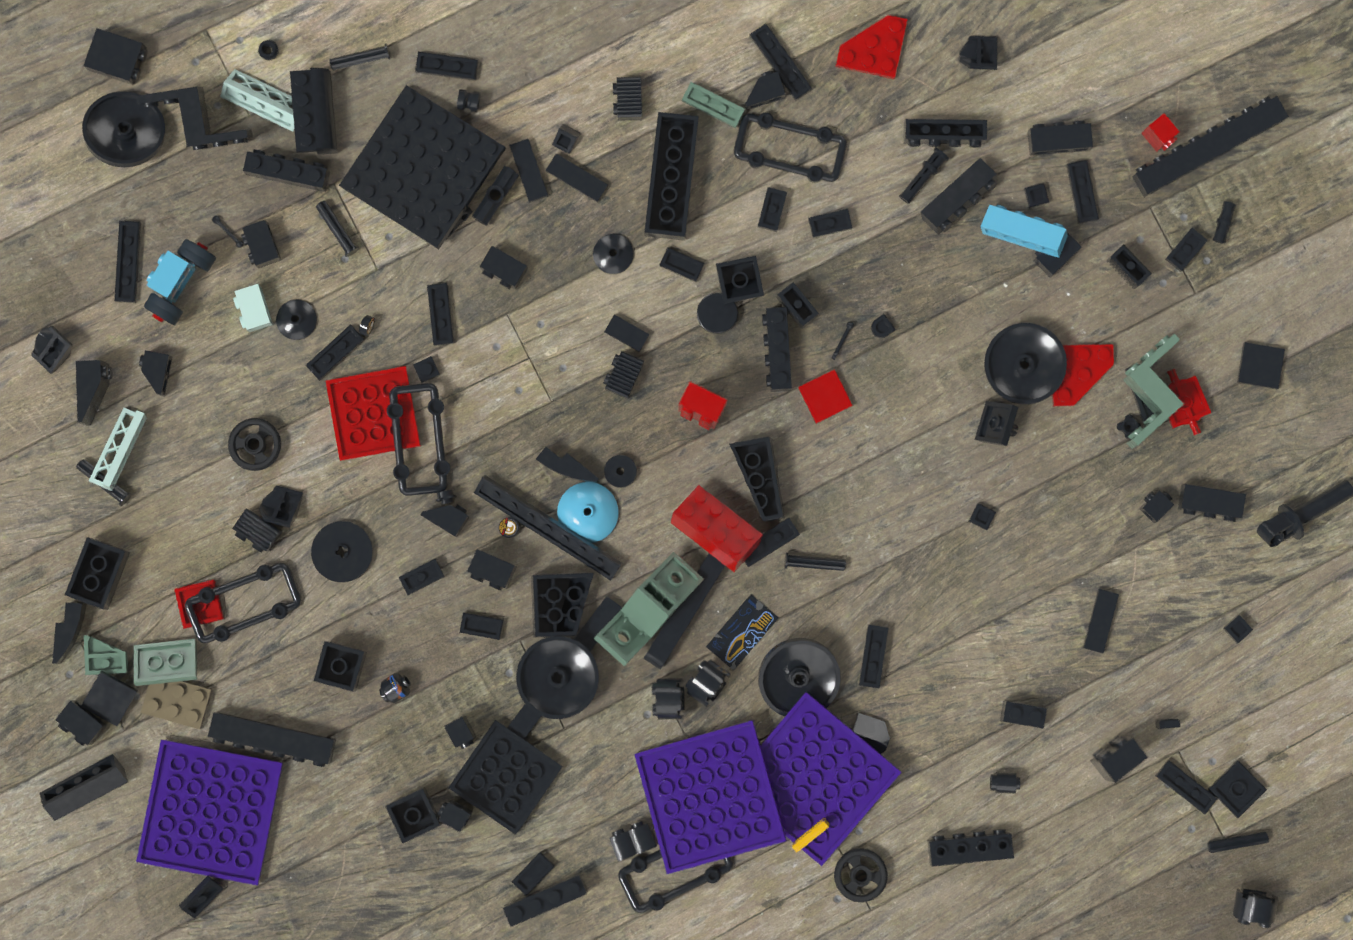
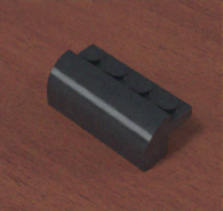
(313, 111)

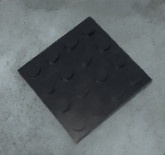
(505, 777)

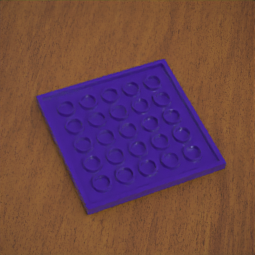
(821, 773)
(710, 797)
(209, 812)

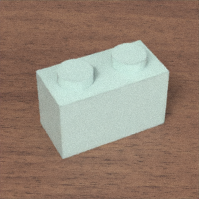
(253, 308)

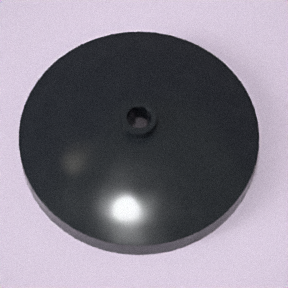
(122, 130)
(1025, 344)
(802, 656)
(537, 681)

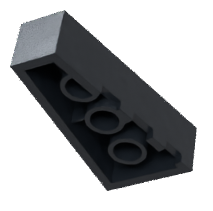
(760, 472)

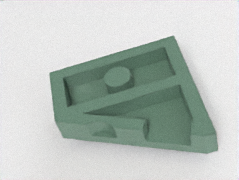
(103, 657)

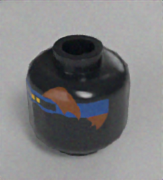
(395, 688)

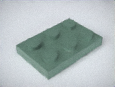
(165, 662)

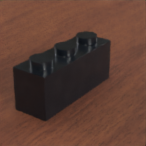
(1060, 138)
(1211, 502)

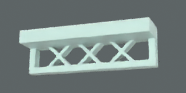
(259, 102)
(122, 451)

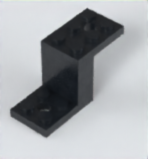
(194, 117)

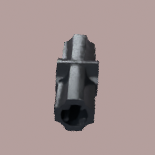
(502, 184)

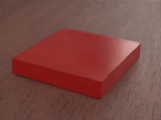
(825, 396)
(205, 612)

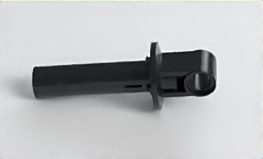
(1291, 522)

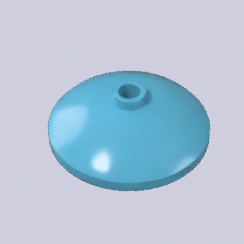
(603, 511)

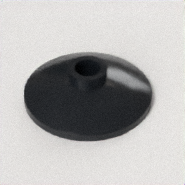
(613, 264)
(305, 324)

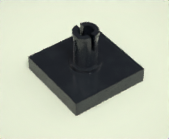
(997, 423)

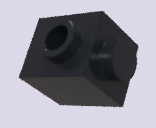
(1156, 505)

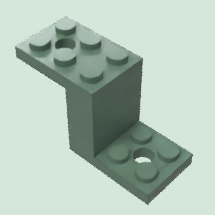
(1152, 391)
(649, 608)

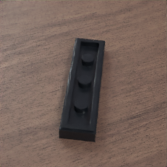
(780, 61)
(127, 261)

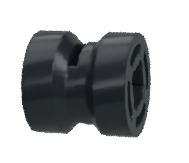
(473, 100)

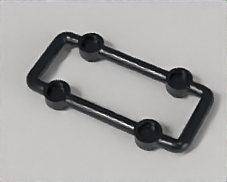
(823, 135)
(395, 411)
(222, 632)
(657, 901)

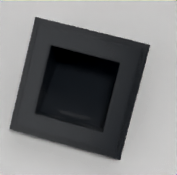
(566, 138)

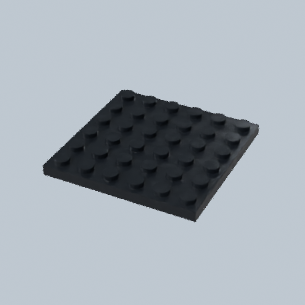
(422, 167)

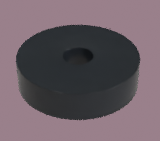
(616, 462)

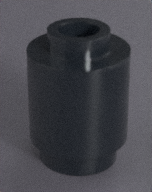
(1004, 783)

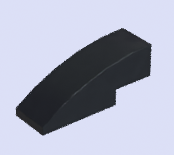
(566, 466)
(68, 632)

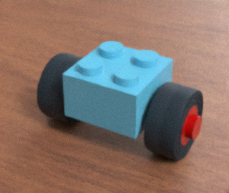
(172, 277)

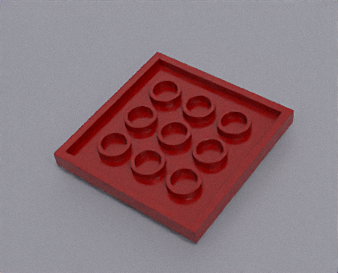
(361, 415)

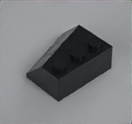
(558, 603)

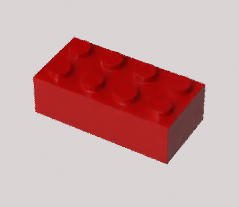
(701, 406)
(716, 528)

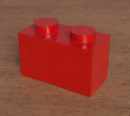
(1161, 133)

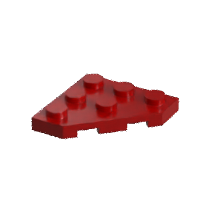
(875, 48)
(1084, 369)

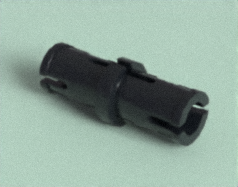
(1224, 222)

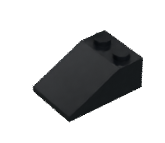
(91, 386)

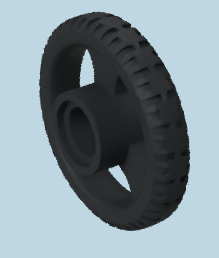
(265, 429)
(879, 877)

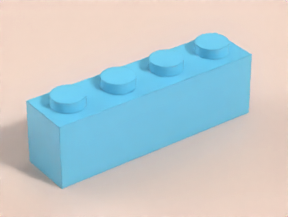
(1024, 230)

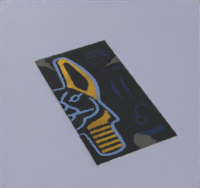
(742, 632)

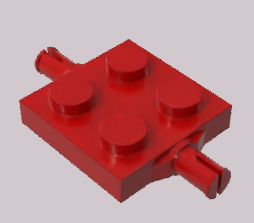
(1193, 402)

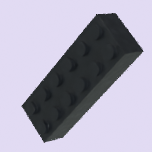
(671, 176)

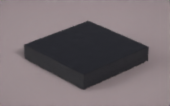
(1260, 365)
(109, 698)
(1237, 789)

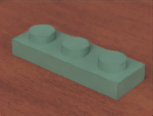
(713, 105)

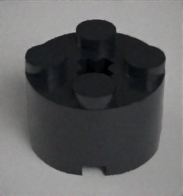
(707, 683)
(669, 698)
(1255, 907)

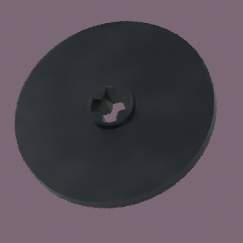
(327, 544)

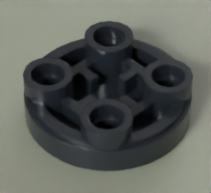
(715, 315)

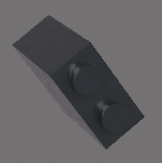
(115, 56)

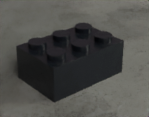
(97, 573)
(1118, 758)

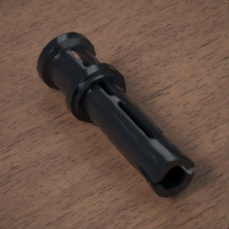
(929, 168)

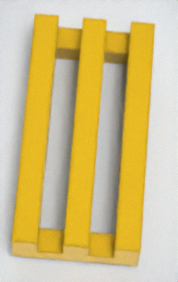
(809, 835)

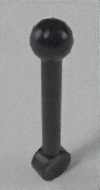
(216, 220)
(850, 325)

